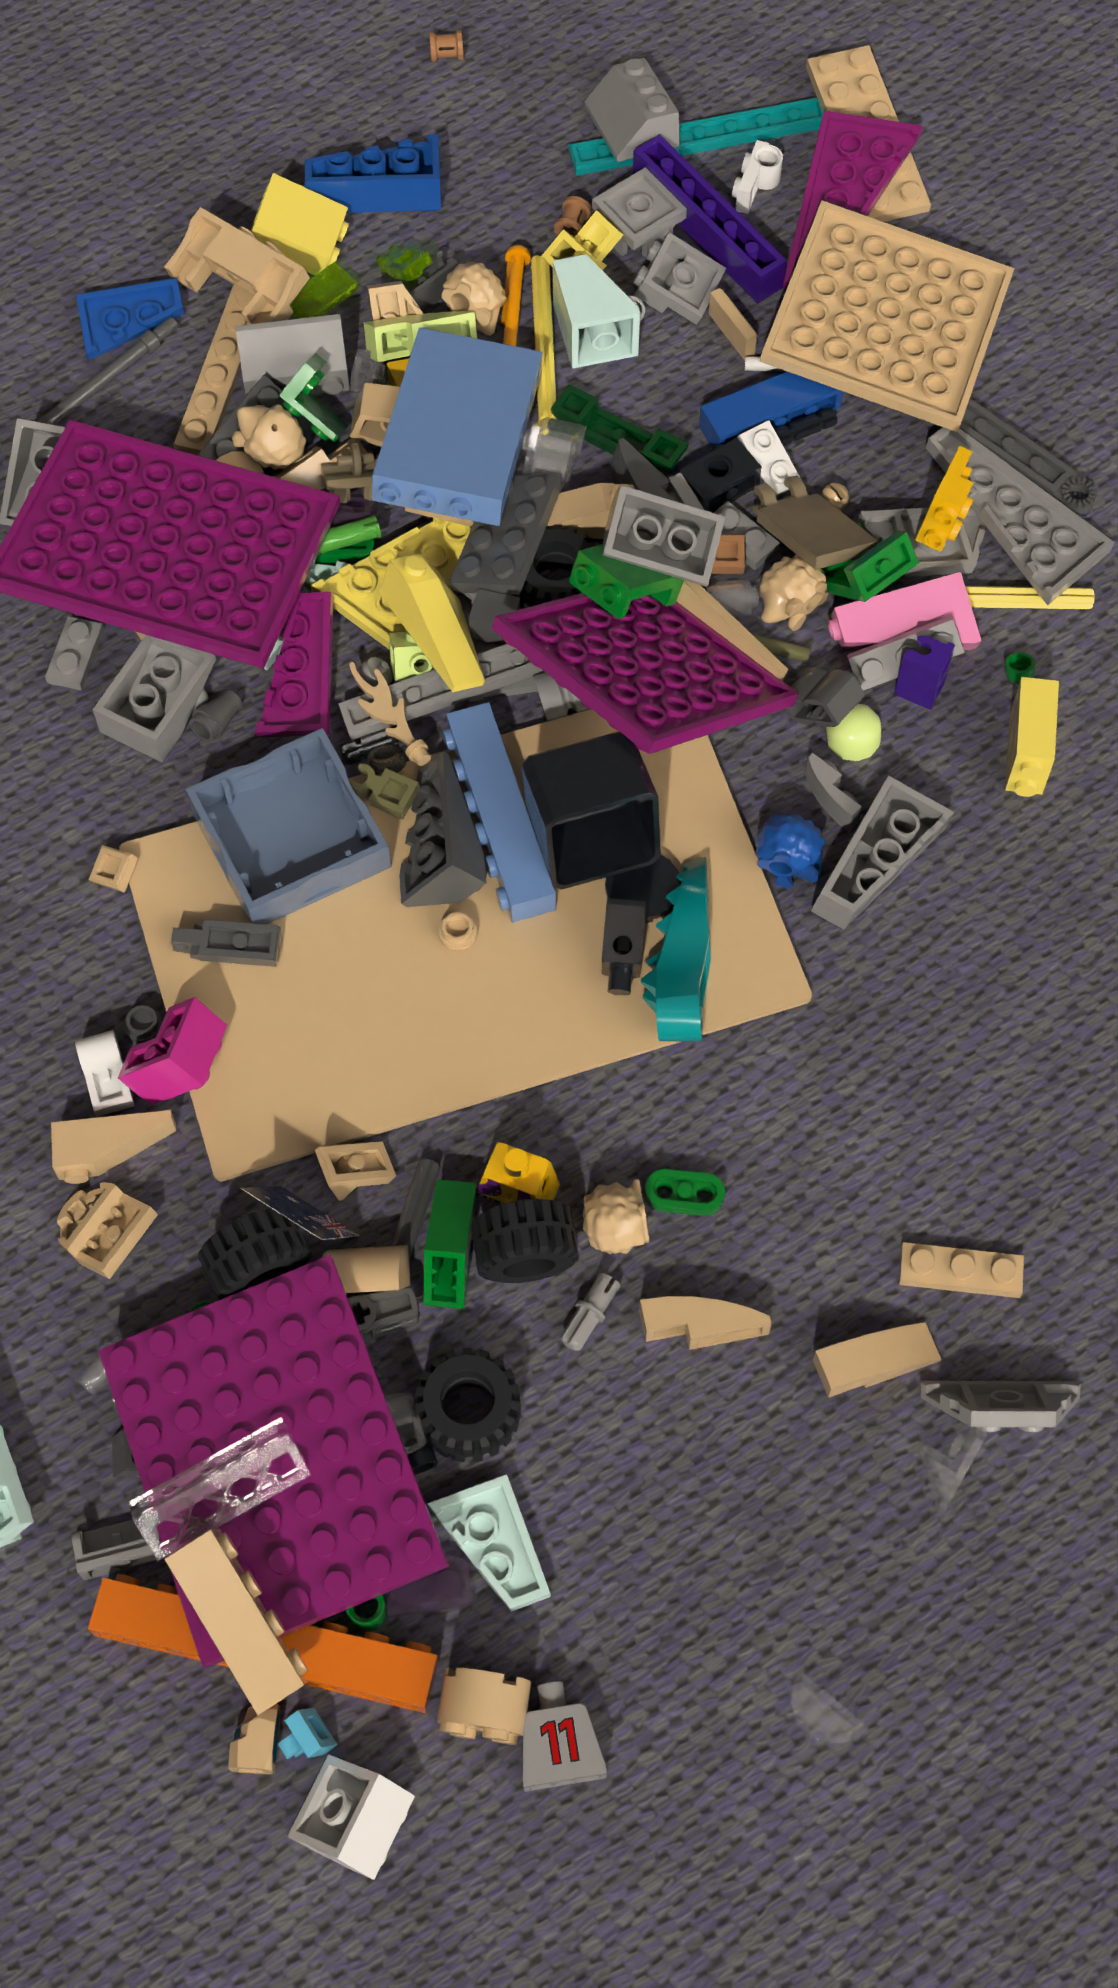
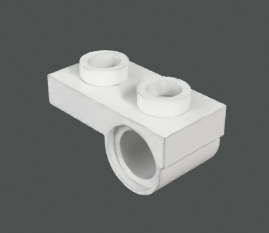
(761, 171)
(770, 454)
(101, 1065)

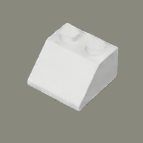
(351, 1816)

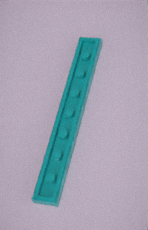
(713, 133)

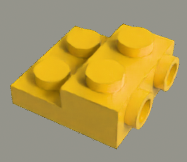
(948, 504)

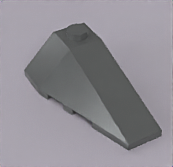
(445, 850)

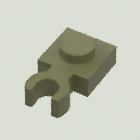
(389, 793)

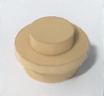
(457, 931)

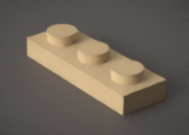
(961, 1270)

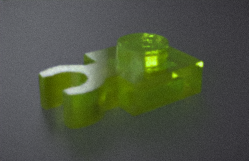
(404, 264)

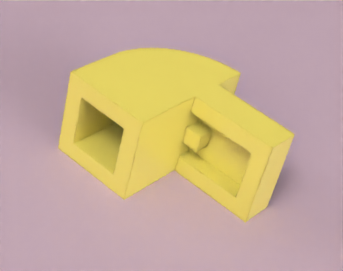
(594, 239)

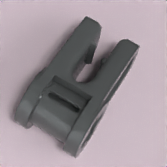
(385, 1312)

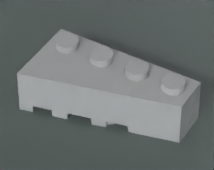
(880, 850)

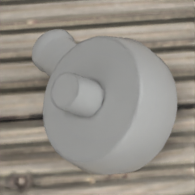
(367, 671)

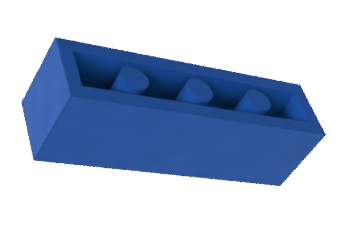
(777, 399)

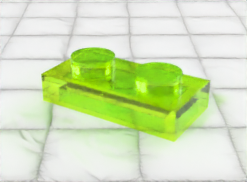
(323, 292)

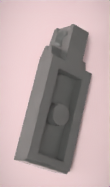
(229, 942)

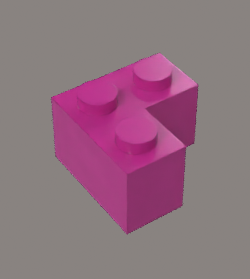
(177, 1056)

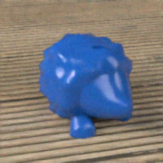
(790, 847)

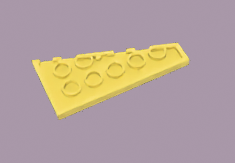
(358, 585)

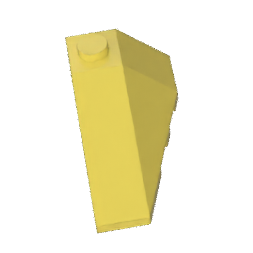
(433, 619)

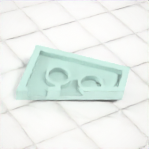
(495, 1539)

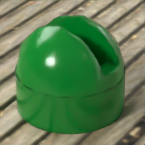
(1018, 666)

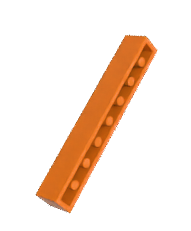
(335, 1659)

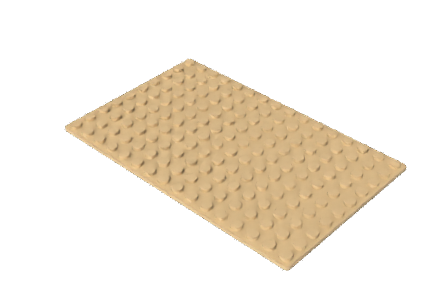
(391, 1027)

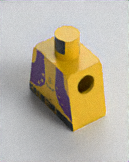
(517, 1176)

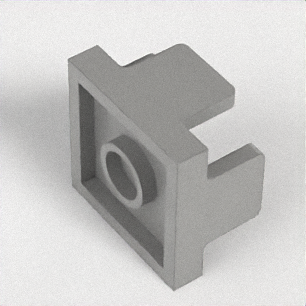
(640, 211)

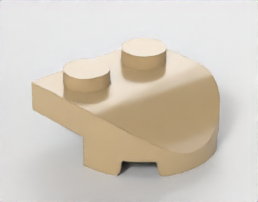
(103, 1227)

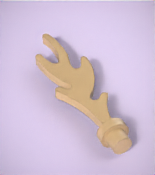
(383, 711)

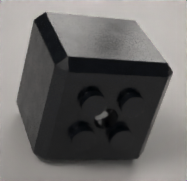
(592, 809)

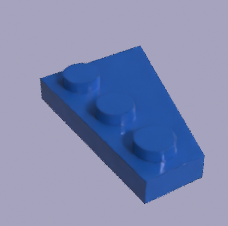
(125, 313)

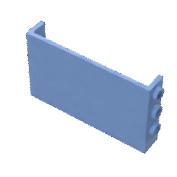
(457, 427)

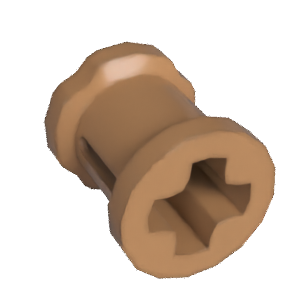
(446, 45)
(571, 215)

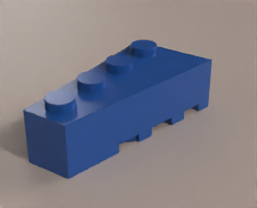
(380, 179)

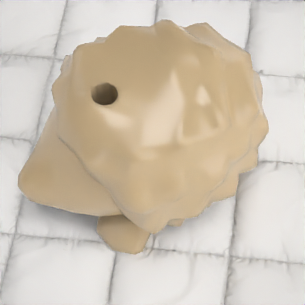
(477, 290)
(269, 436)
(791, 591)
(615, 1218)

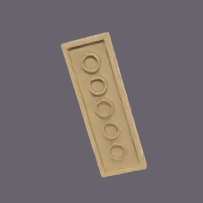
(853, 86)

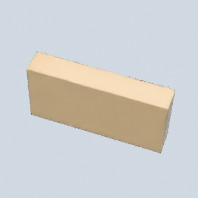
(732, 323)

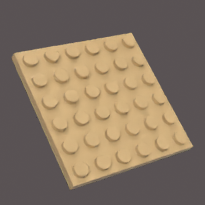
(888, 316)

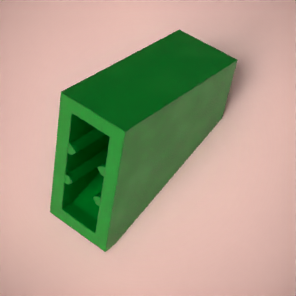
(449, 1244)

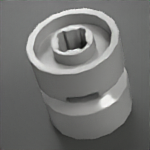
(555, 698)

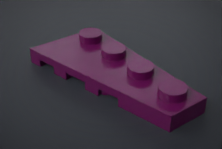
(302, 671)

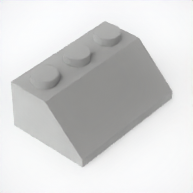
(632, 109)
(284, 346)
(662, 535)

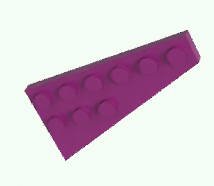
(851, 168)

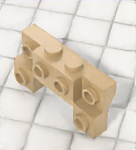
(243, 261)

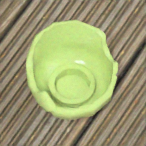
(856, 735)

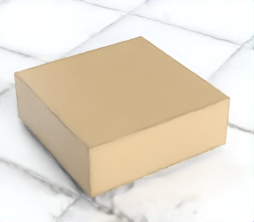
(113, 868)

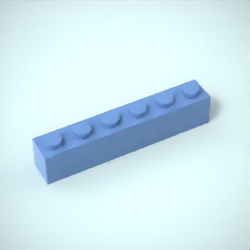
(500, 813)

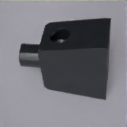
(623, 934)

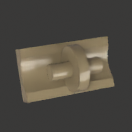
(350, 472)

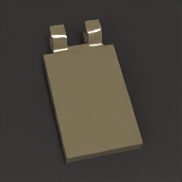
(811, 525)

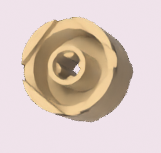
(484, 1703)

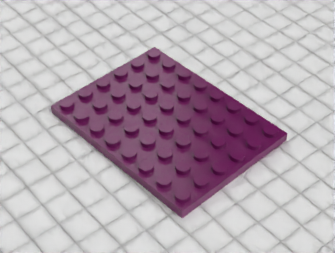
(165, 543)
(300, 1357)

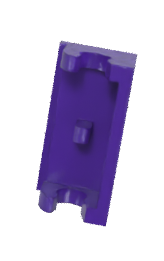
(924, 675)

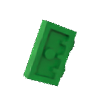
(301, 402)

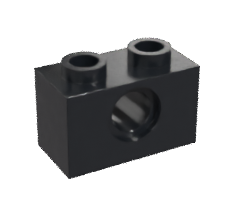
(736, 471)

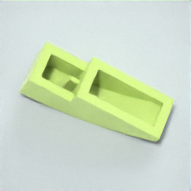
(396, 336)

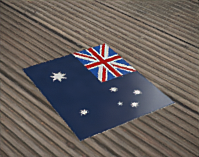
(300, 1212)

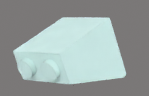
(593, 313)

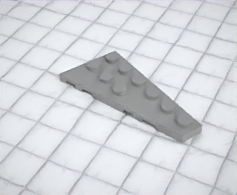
(1034, 528)

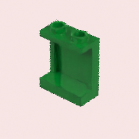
(874, 570)
(617, 583)

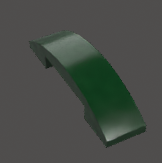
(605, 429)

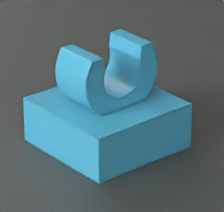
(307, 1736)

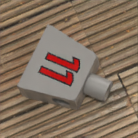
(559, 1743)

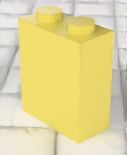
(300, 224)
(1032, 736)

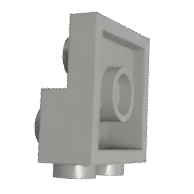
(678, 278)

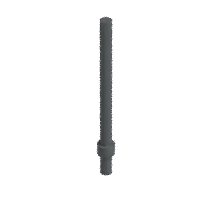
(146, 343)

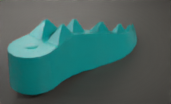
(683, 965)

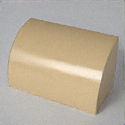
(372, 1268)

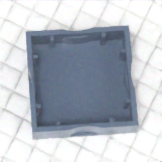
(288, 828)

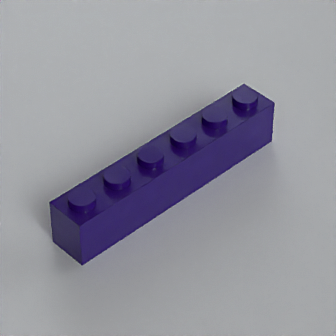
(715, 222)

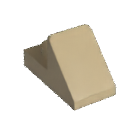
(354, 1166)

